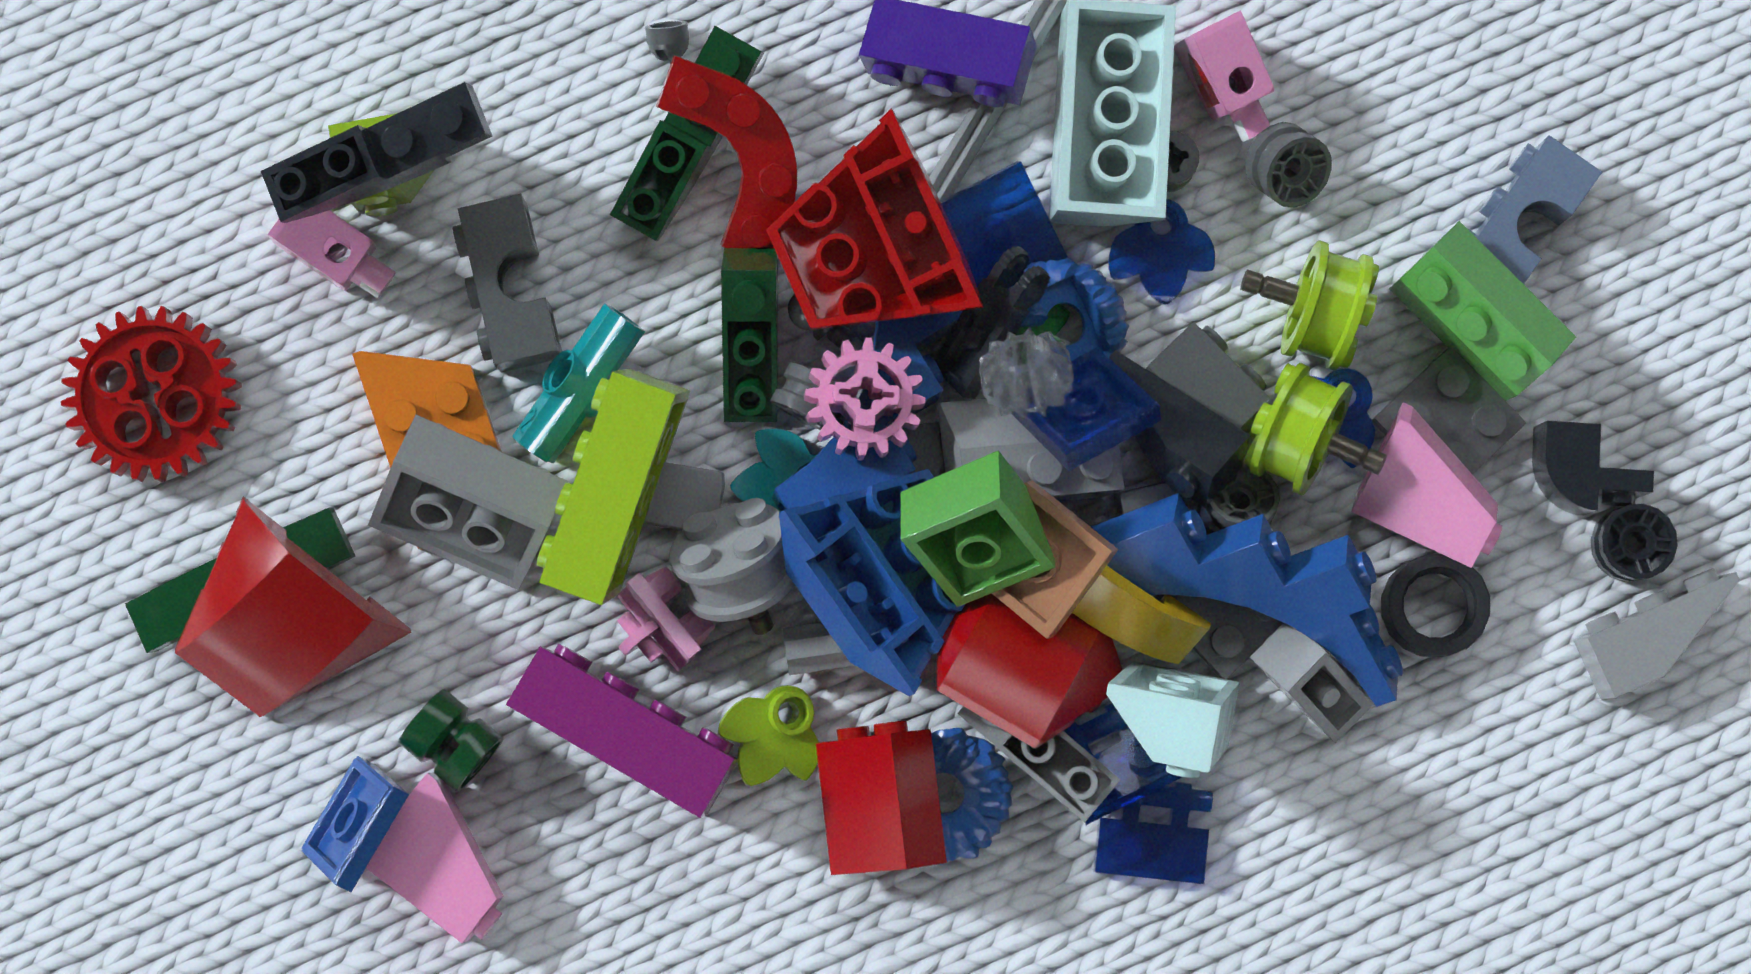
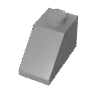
(1311, 680)

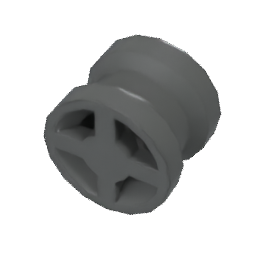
(1181, 170)

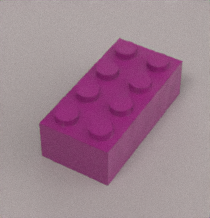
(622, 731)

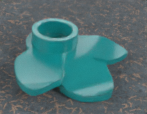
(781, 457)

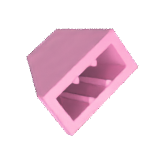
(1428, 493)
(438, 864)

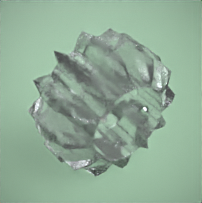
(1026, 373)

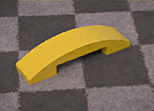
(1140, 621)

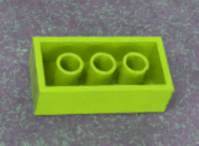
(612, 486)

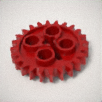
(107, 414)

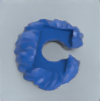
(1091, 297)
(985, 791)

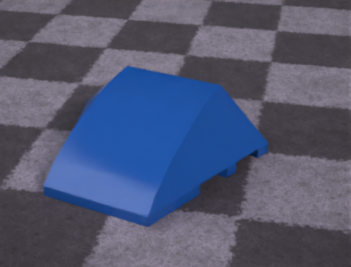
(866, 581)

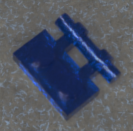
(1125, 760)
(1156, 849)

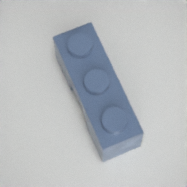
(1546, 182)

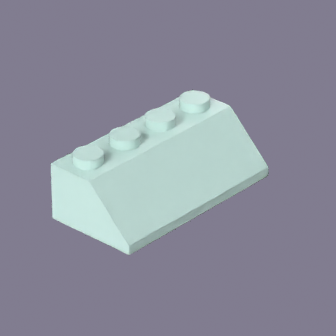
(1112, 113)

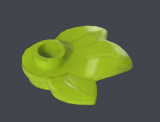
(768, 742)

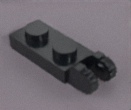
(1001, 313)

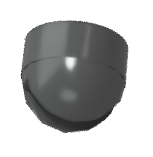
(667, 39)

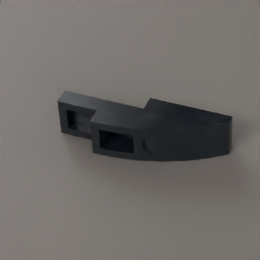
(377, 157)

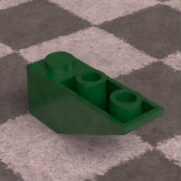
(749, 333)

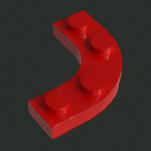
(753, 131)

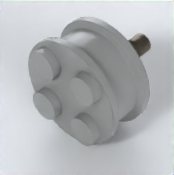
(733, 563)

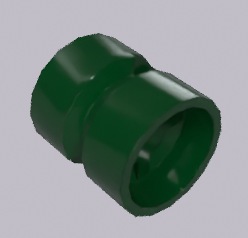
(436, 726)

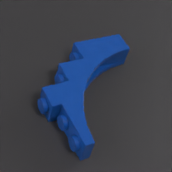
(841, 474)
(1249, 565)

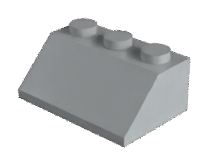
(977, 429)
(467, 502)

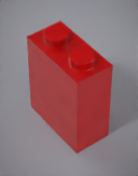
(880, 799)

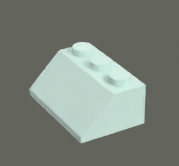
(1176, 715)

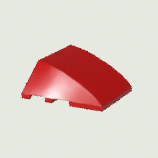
(873, 239)
(277, 618)
(1018, 676)

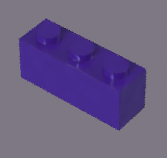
(948, 52)

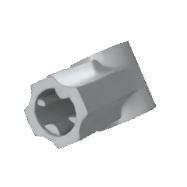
(812, 650)

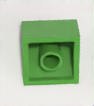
(975, 529)

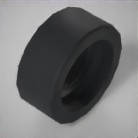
(1405, 635)

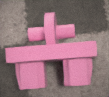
(654, 626)

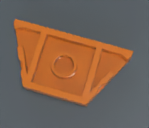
(422, 387)

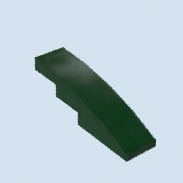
(165, 610)

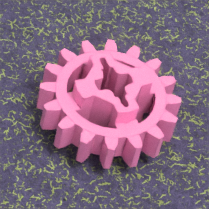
(842, 398)

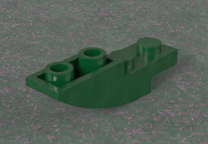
(680, 147)

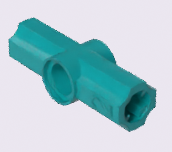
(572, 381)

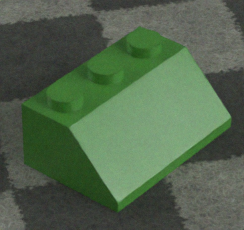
(1483, 312)

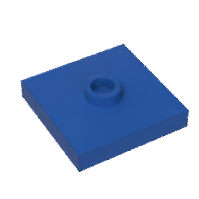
(354, 823)

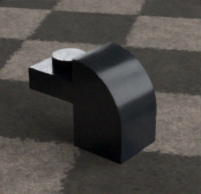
(1570, 470)

